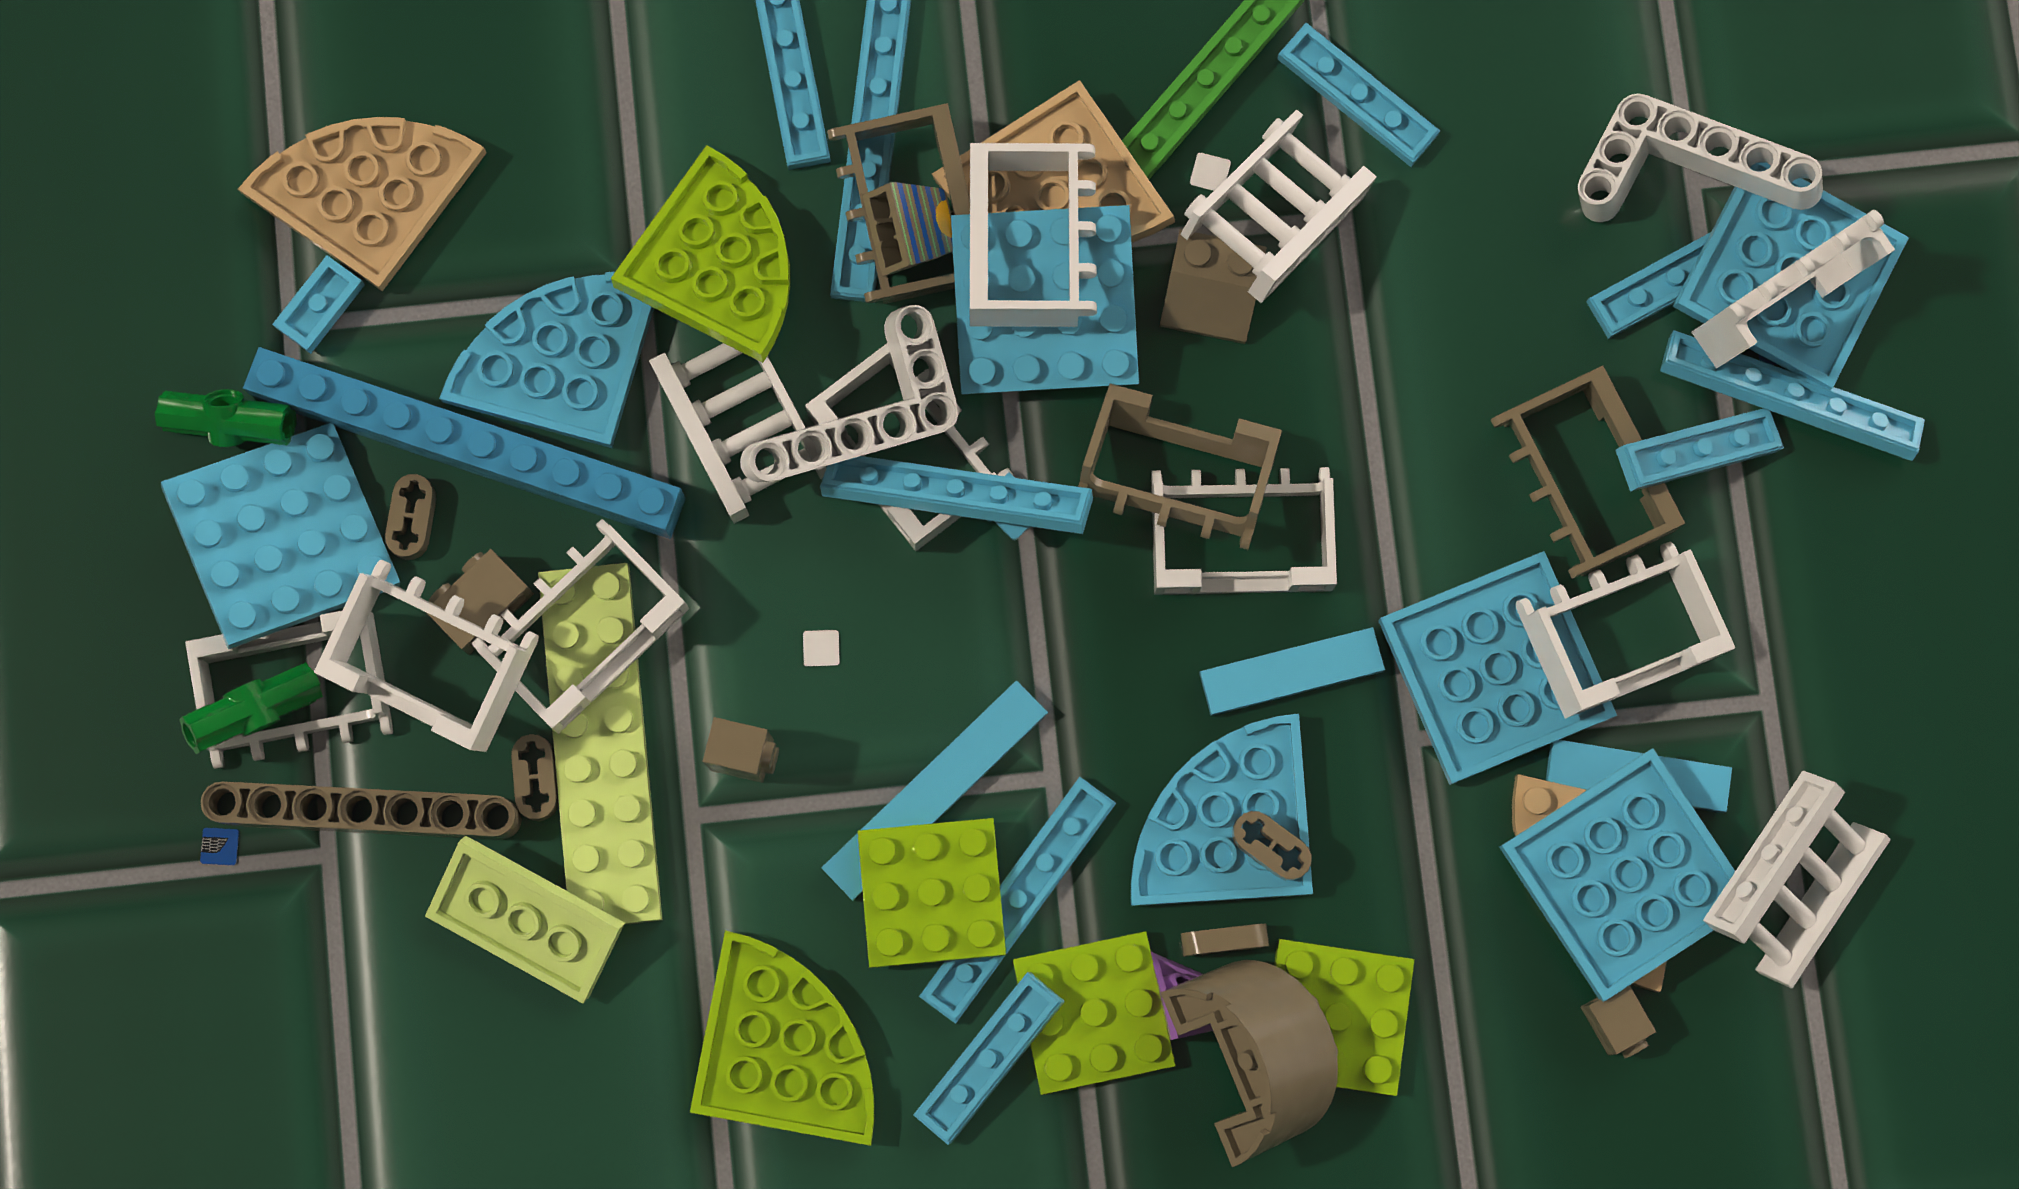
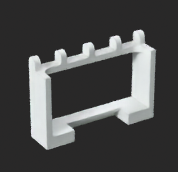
(1027, 157)
(1825, 267)
(902, 518)
(1295, 580)
(1698, 603)
(349, 626)
(653, 626)
(214, 649)

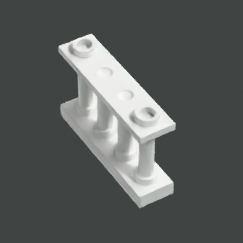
(1294, 243)
(697, 415)
(1771, 862)

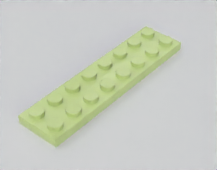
(602, 751)

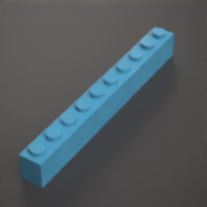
(465, 443)

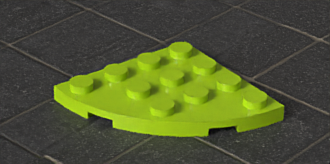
(714, 258)
(781, 1049)

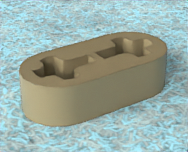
(400, 515)
(524, 779)
(1278, 836)
(1224, 940)

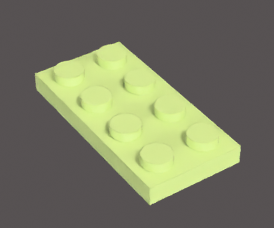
(524, 919)

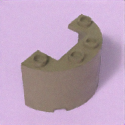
(1273, 1047)

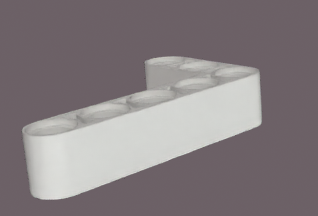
(1691, 153)
(869, 423)

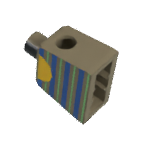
(908, 225)

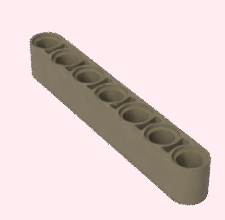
(340, 804)

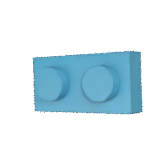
(318, 304)

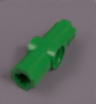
(225, 418)
(251, 708)

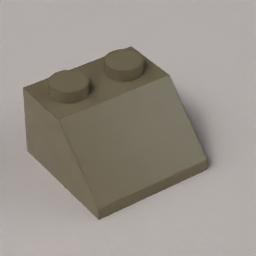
(1209, 290)

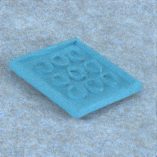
(1759, 240)
(1032, 264)
(277, 533)
(1479, 673)
(1623, 873)

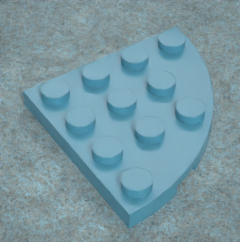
(556, 359)
(1188, 839)

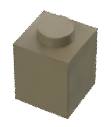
(1619, 1023)

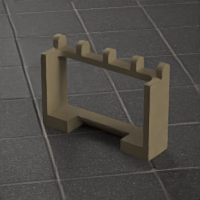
(941, 120)
(1608, 406)
(1130, 411)

